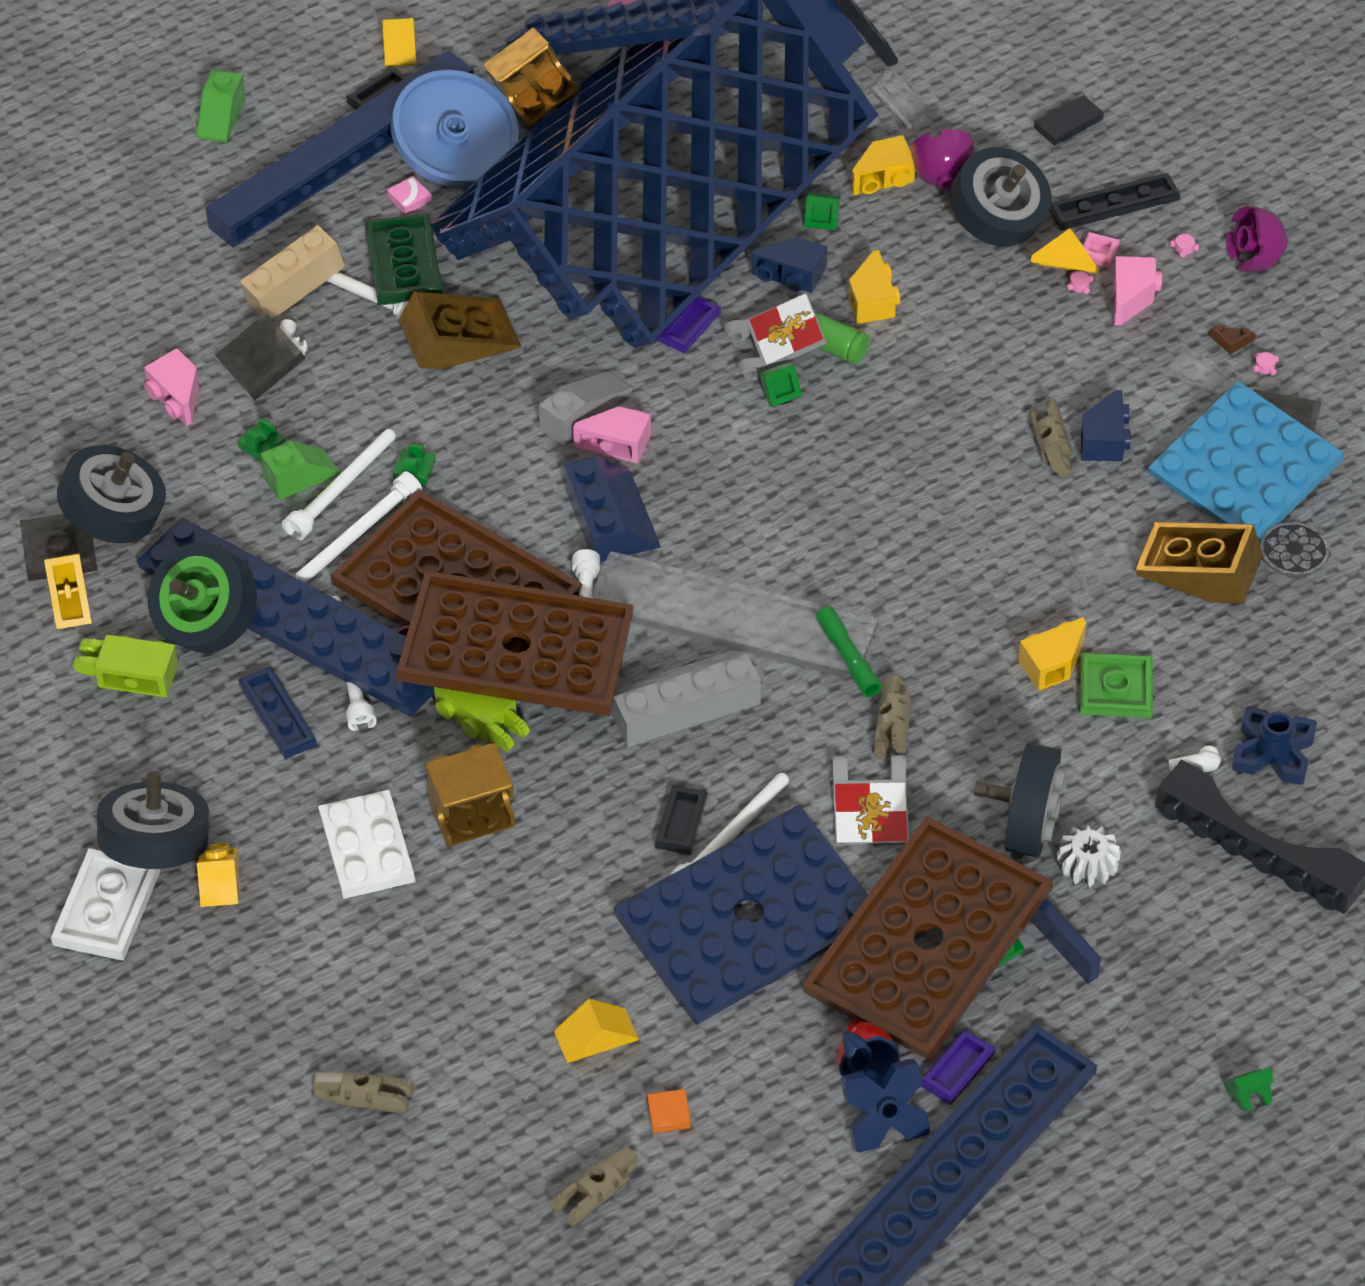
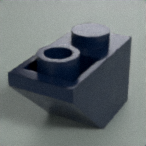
(791, 262)
(1103, 430)

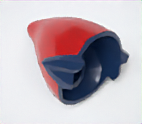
(870, 1039)

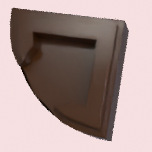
(1230, 338)

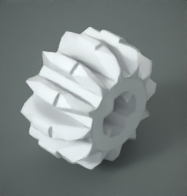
(1088, 855)

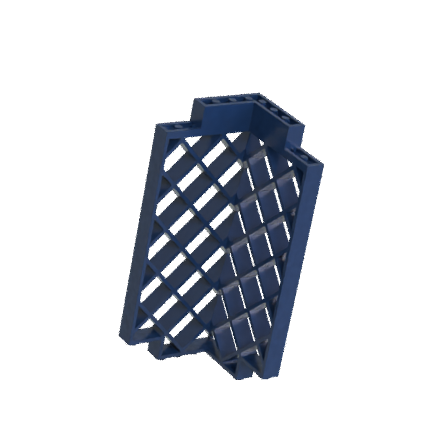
(634, 88)

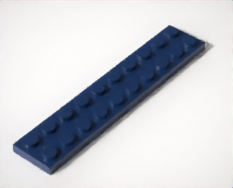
(629, 23)
(311, 624)
(955, 1166)

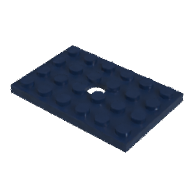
(713, 957)

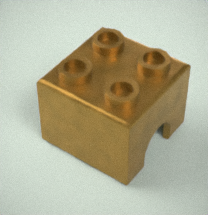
(531, 77)
(470, 794)

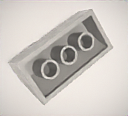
(685, 697)

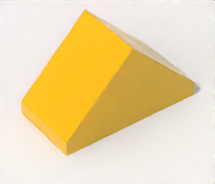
(399, 42)
(1066, 253)
(68, 591)
(594, 1029)

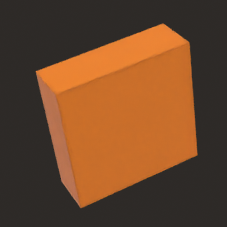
(669, 1111)

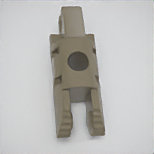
(1052, 438)
(892, 717)
(364, 1091)
(596, 1185)

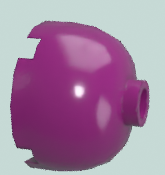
(941, 157)
(1258, 233)

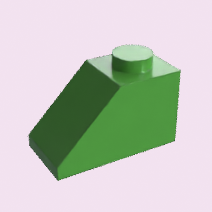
(220, 105)
(295, 468)

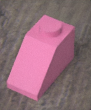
(1134, 286)
(614, 433)

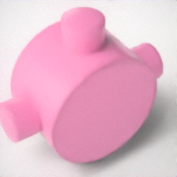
(1184, 245)
(1079, 282)
(1265, 363)

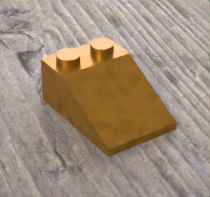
(456, 329)
(1202, 559)

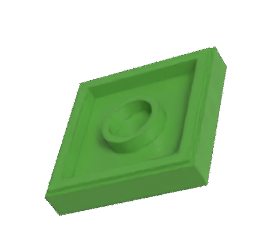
(1116, 685)

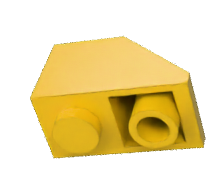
(883, 166)
(871, 290)
(1053, 653)
(218, 875)

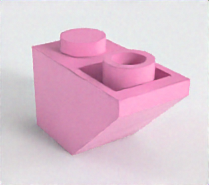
(175, 383)

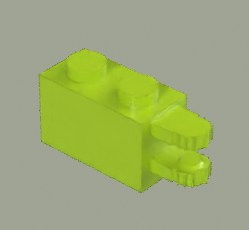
(129, 664)
(482, 716)

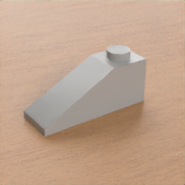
(578, 402)

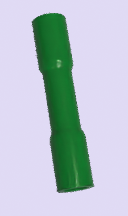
(858, 667)

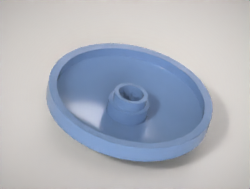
(452, 126)

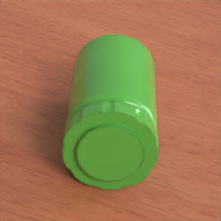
(843, 340)

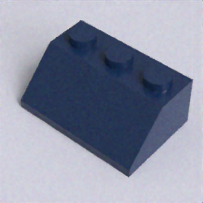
(608, 507)

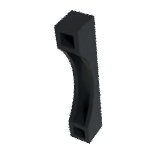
(1324, 873)

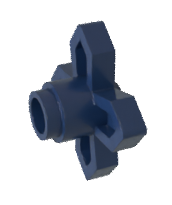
(1274, 741)
(885, 1105)

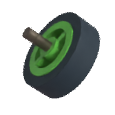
(202, 597)

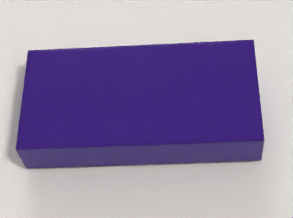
(690, 325)
(957, 1067)

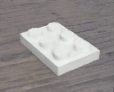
(366, 844)
(104, 907)

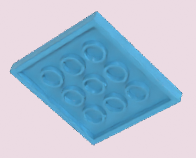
(1246, 461)

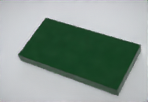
(402, 258)

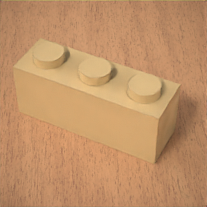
(292, 273)

